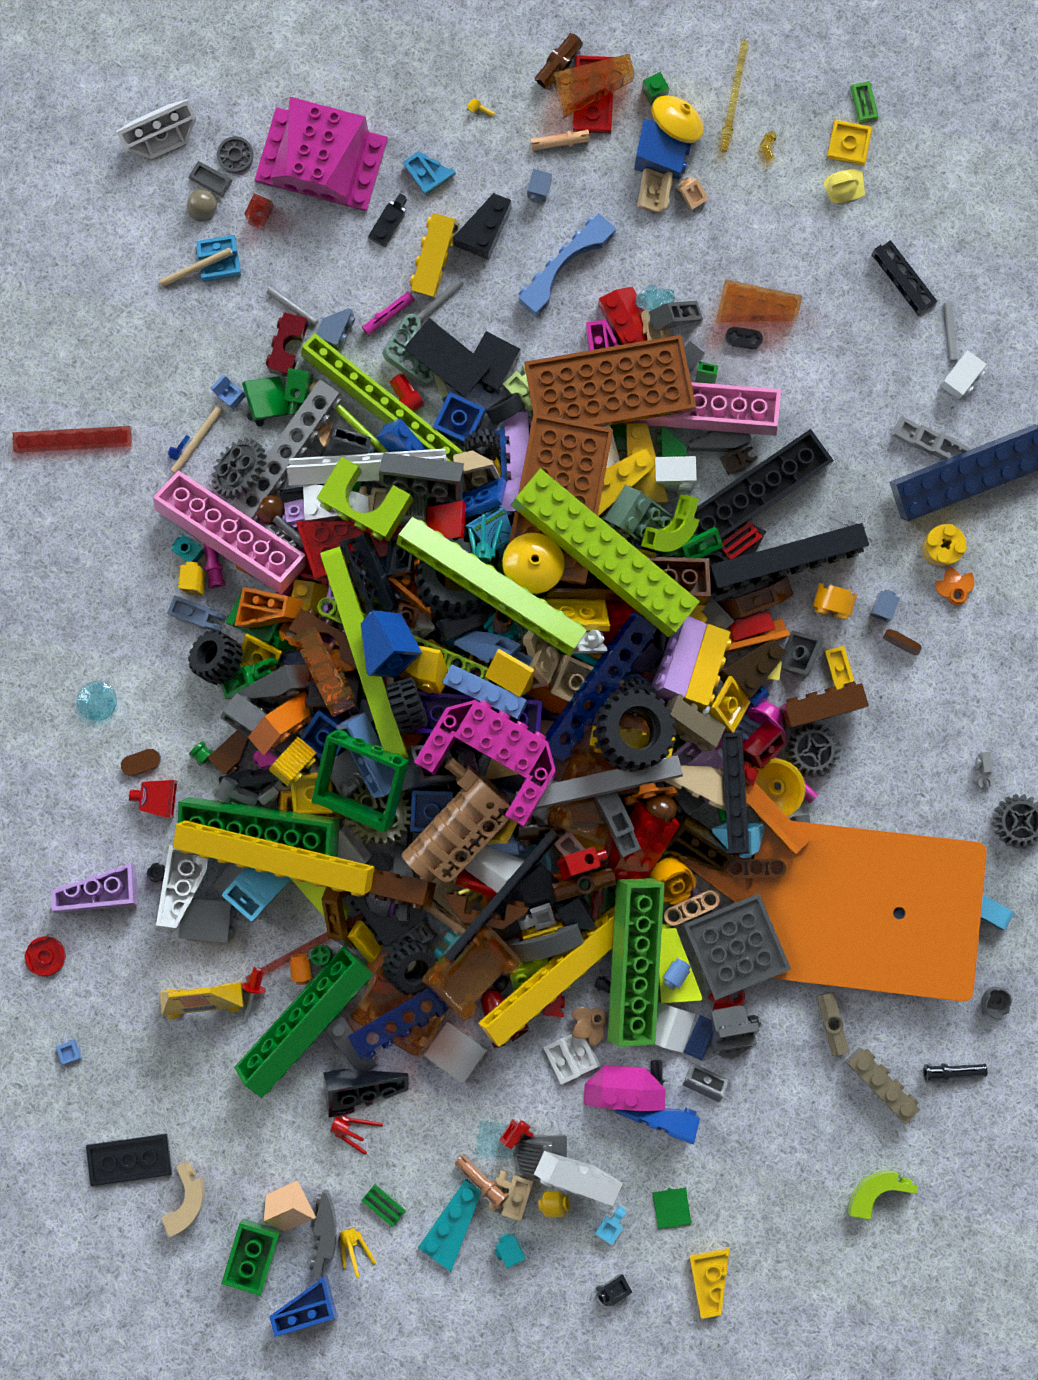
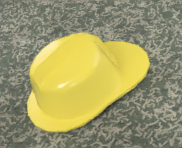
(845, 186)

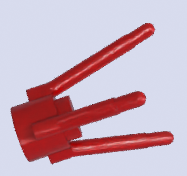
(341, 1129)

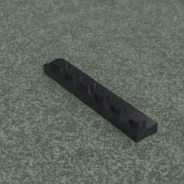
(735, 793)

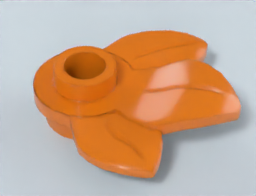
(955, 583)

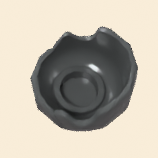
(999, 996)

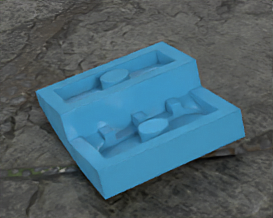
(224, 268)

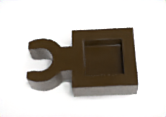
(736, 461)

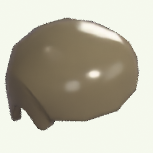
(201, 205)

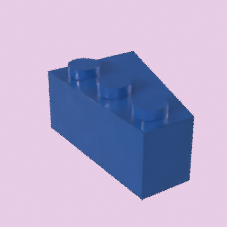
(307, 1309)

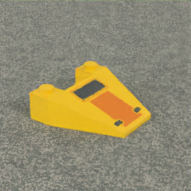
(219, 997)

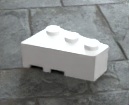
(676, 473)

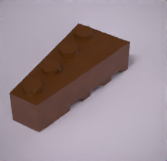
(824, 705)
(402, 889)

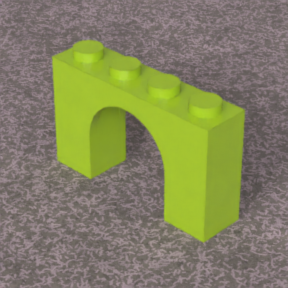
(381, 521)

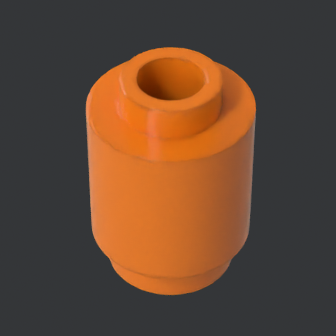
(300, 969)

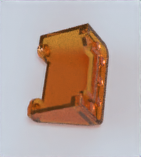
(582, 816)
(472, 972)
(381, 998)

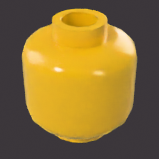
(554, 1204)

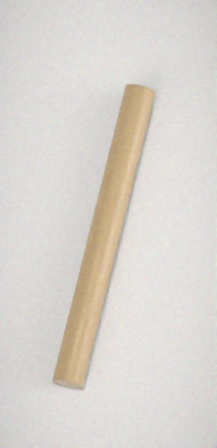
(196, 267)
(196, 440)

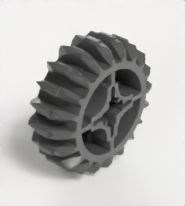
(810, 741)
(1026, 827)

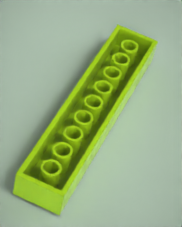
(604, 553)

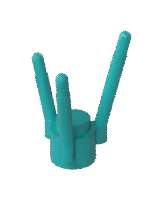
(483, 549)

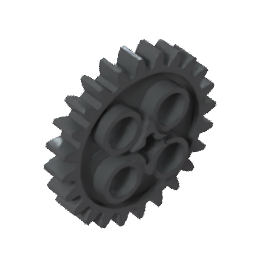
(239, 468)

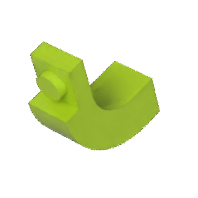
(678, 531)
(872, 1186)

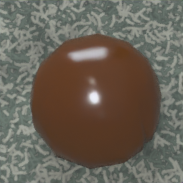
(269, 509)
(662, 807)

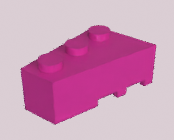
(599, 335)

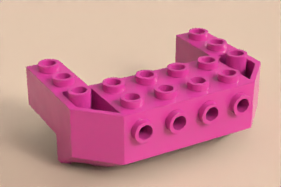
(500, 740)

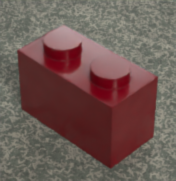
(764, 745)

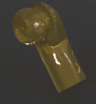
(766, 144)

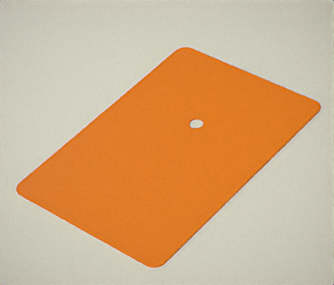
(840, 904)

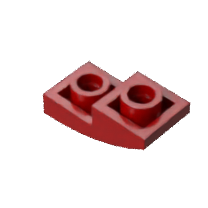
(752, 626)

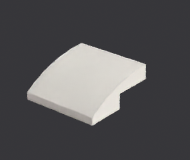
(571, 1057)

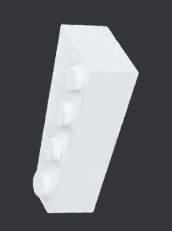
(577, 1178)

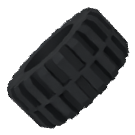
(442, 599)
(659, 726)

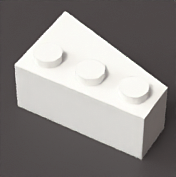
(314, 512)

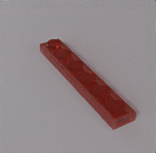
(72, 439)

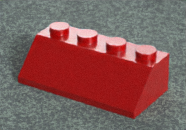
(623, 315)

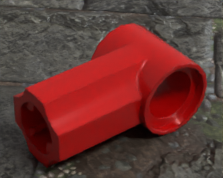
(406, 393)

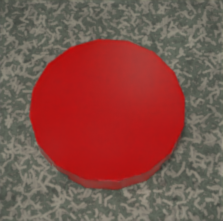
(45, 956)

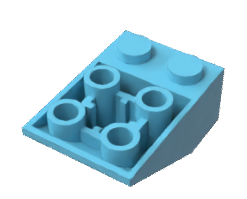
(254, 891)

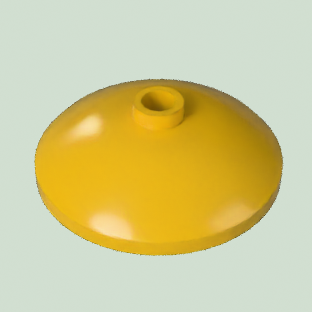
(677, 118)
(534, 576)
(792, 784)

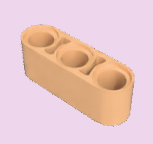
(699, 900)

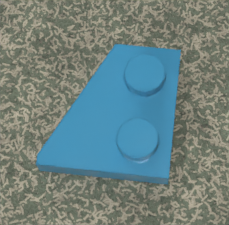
(427, 172)

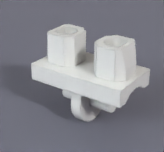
(591, 643)

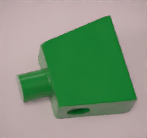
(296, 381)

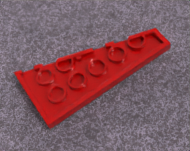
(324, 536)

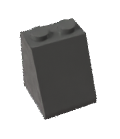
(418, 778)

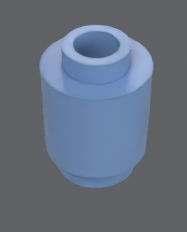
(676, 974)

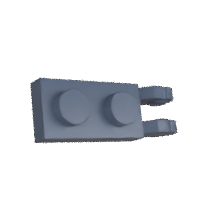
(193, 613)

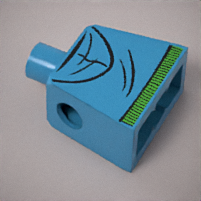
(492, 521)

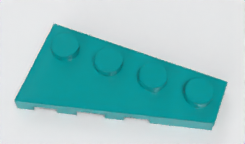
(450, 1228)

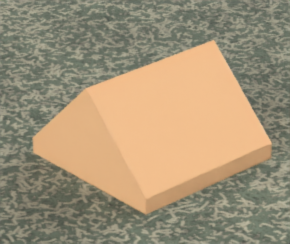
(287, 1207)

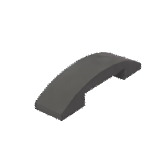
(547, 945)

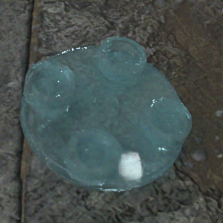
(654, 297)
(96, 700)

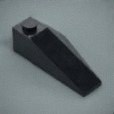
(354, 1087)

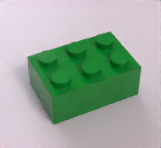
(251, 1257)

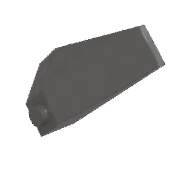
(281, 682)

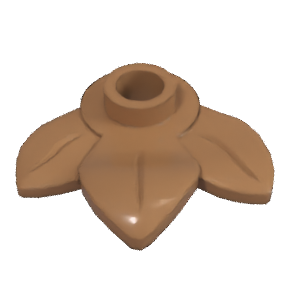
(586, 1026)

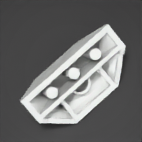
(159, 130)

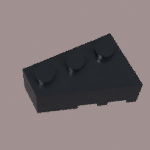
(484, 227)

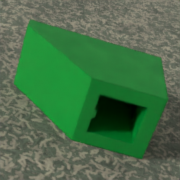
(669, 444)

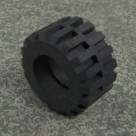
(215, 657)
(406, 705)
(400, 957)

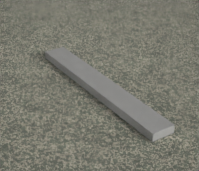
(609, 782)

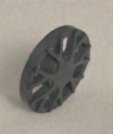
(235, 154)

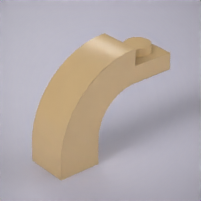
(194, 1198)

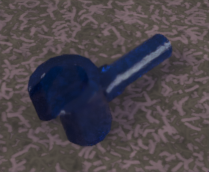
(175, 453)

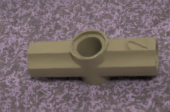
(836, 1037)

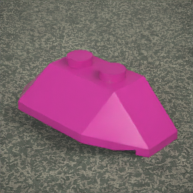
(625, 1089)

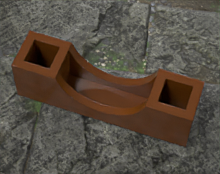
(308, 619)

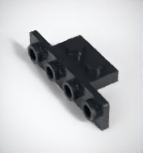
(253, 779)

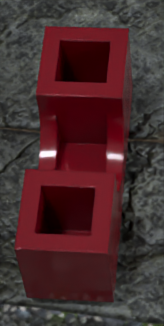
(290, 328)

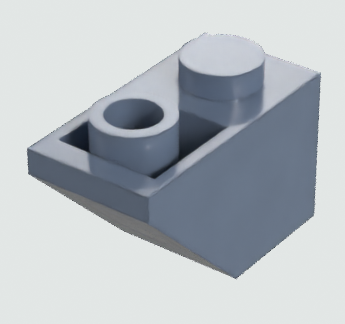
(334, 328)

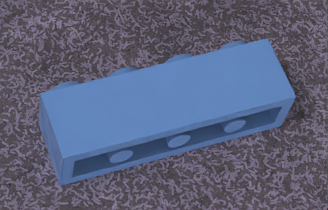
(483, 690)
(375, 774)

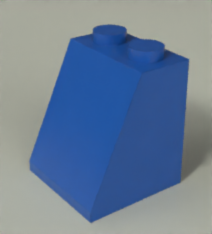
(660, 151)
(387, 644)

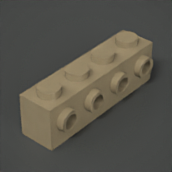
(882, 1085)

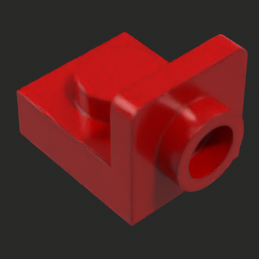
(513, 1133)

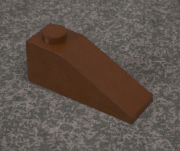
(230, 753)

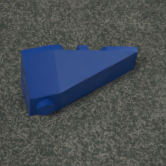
(675, 1122)

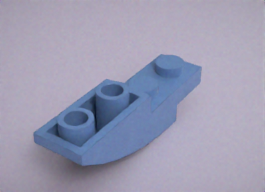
(485, 645)

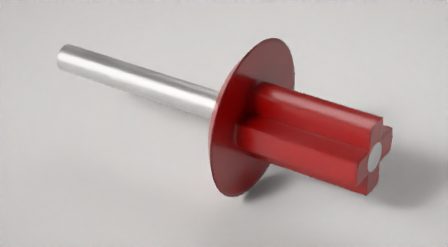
(253, 987)

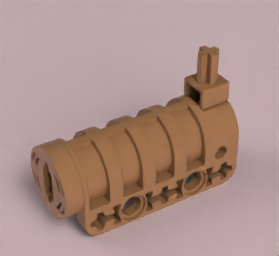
(458, 826)

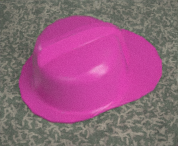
(766, 713)

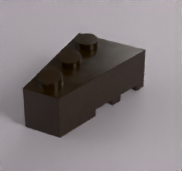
(754, 667)
(699, 844)

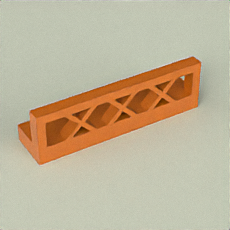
(778, 634)
(775, 819)

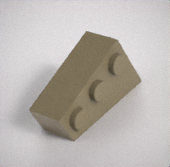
(693, 725)

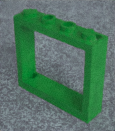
(348, 807)

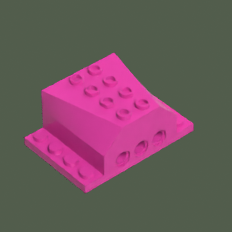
(322, 154)

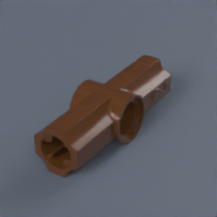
(559, 60)
(570, 887)

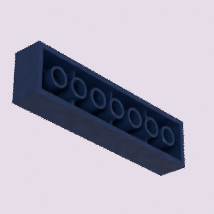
(966, 474)

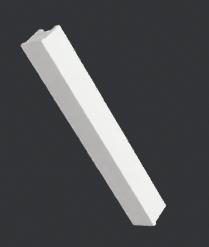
(318, 469)

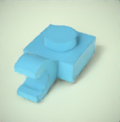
(609, 1227)

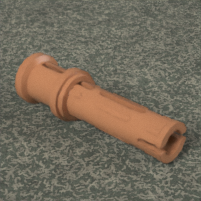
(487, 1187)

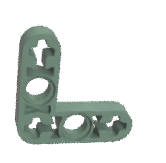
(398, 347)

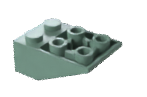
(635, 511)

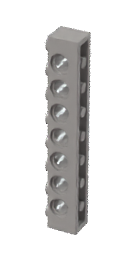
(286, 441)

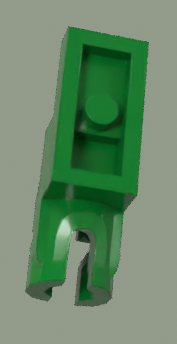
(697, 545)
(247, 675)

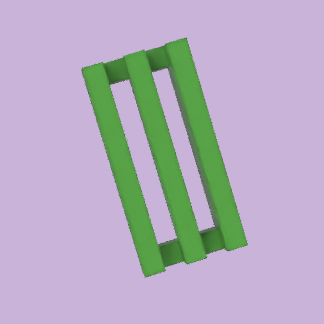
(867, 117)

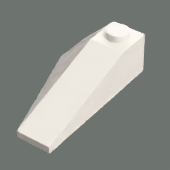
(179, 886)

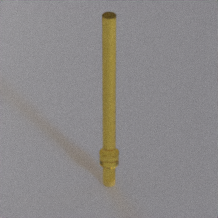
(727, 130)

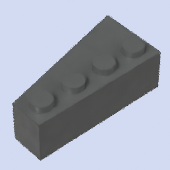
(423, 476)

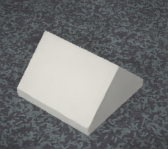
(672, 1027)

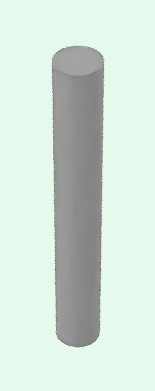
(440, 299)
(291, 305)
(950, 331)

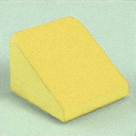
(775, 674)

